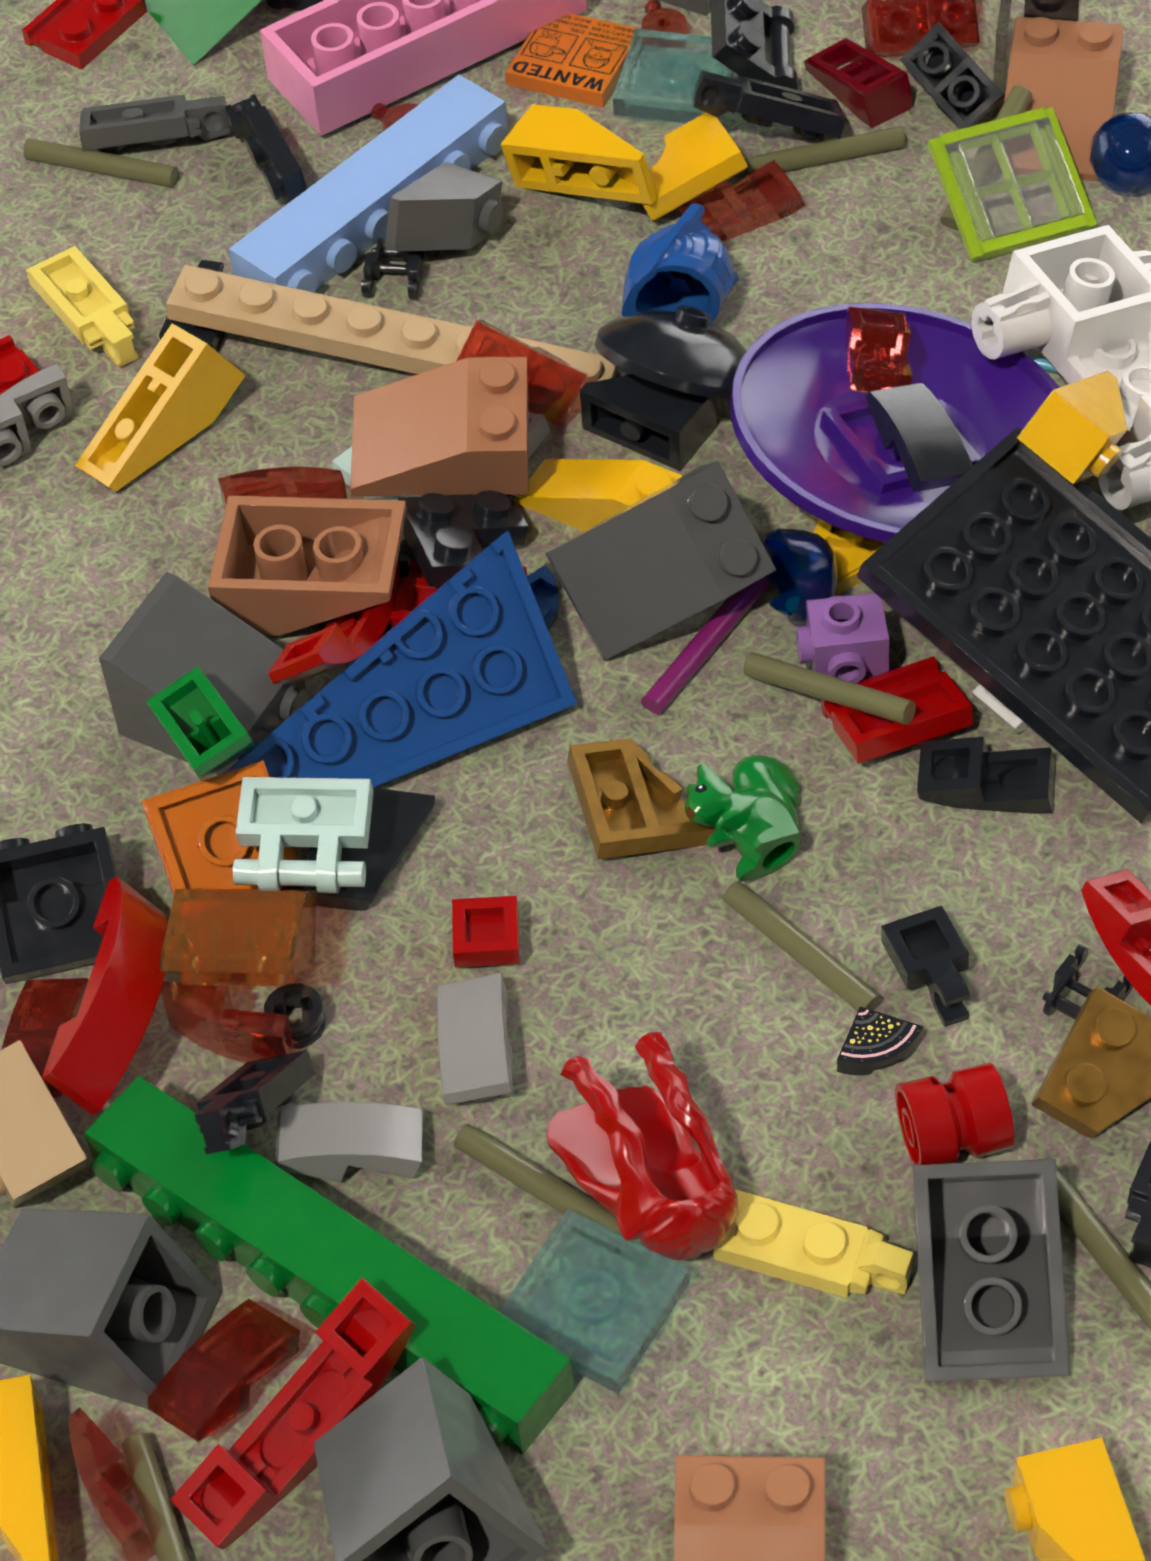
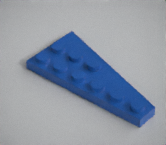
(434, 685)

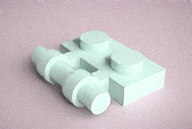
(303, 814)

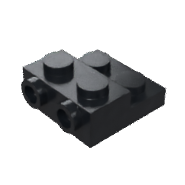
(52, 901)

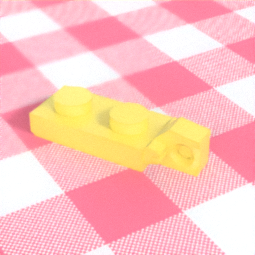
(85, 303)
(812, 1249)

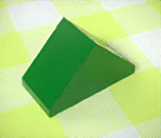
(200, 723)

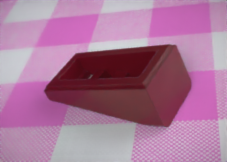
(866, 86)

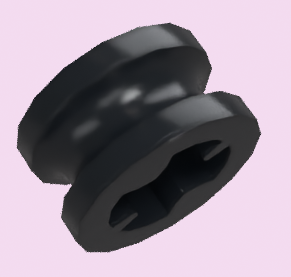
(304, 997)

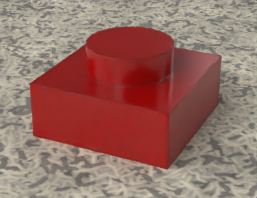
(485, 931)

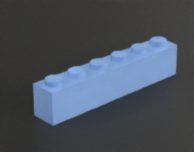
(349, 206)

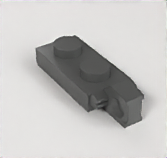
(152, 121)

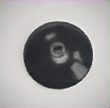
(674, 350)

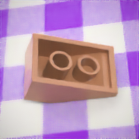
(1073, 71)
(444, 431)
(304, 559)
(749, 1508)

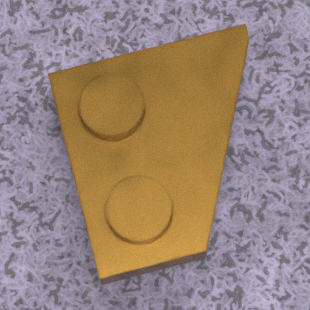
(629, 801)
(1100, 1066)

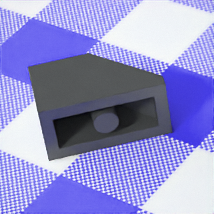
(444, 211)

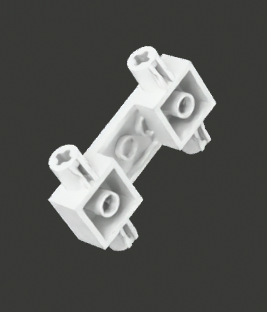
(1088, 314)

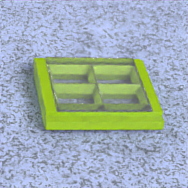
(1011, 183)

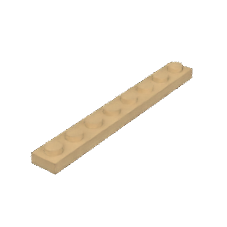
(336, 325)

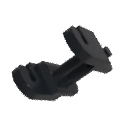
(375, 265)
(1065, 982)

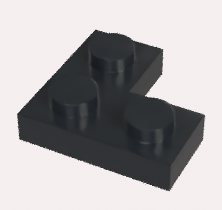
(453, 529)

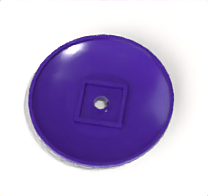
(821, 439)

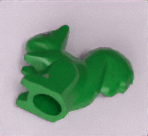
(752, 816)

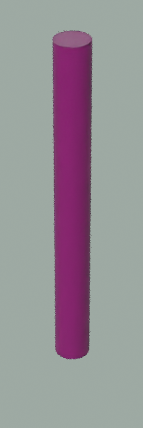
(702, 646)

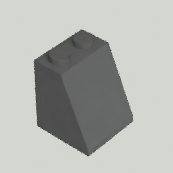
(173, 635)
(99, 1301)
(422, 1479)

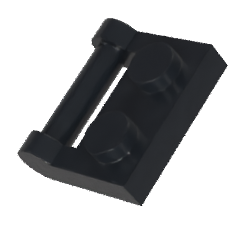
(740, 40)

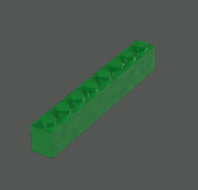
(319, 1252)

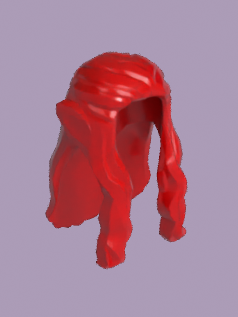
(641, 1159)

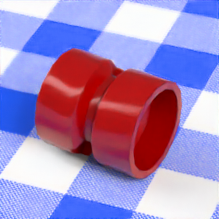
(955, 1116)

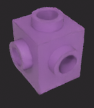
(845, 637)

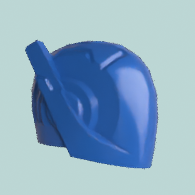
(678, 268)

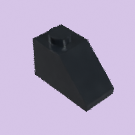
(648, 418)

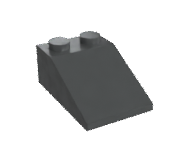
(660, 560)
(990, 1270)

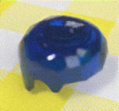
(1123, 153)
(803, 570)

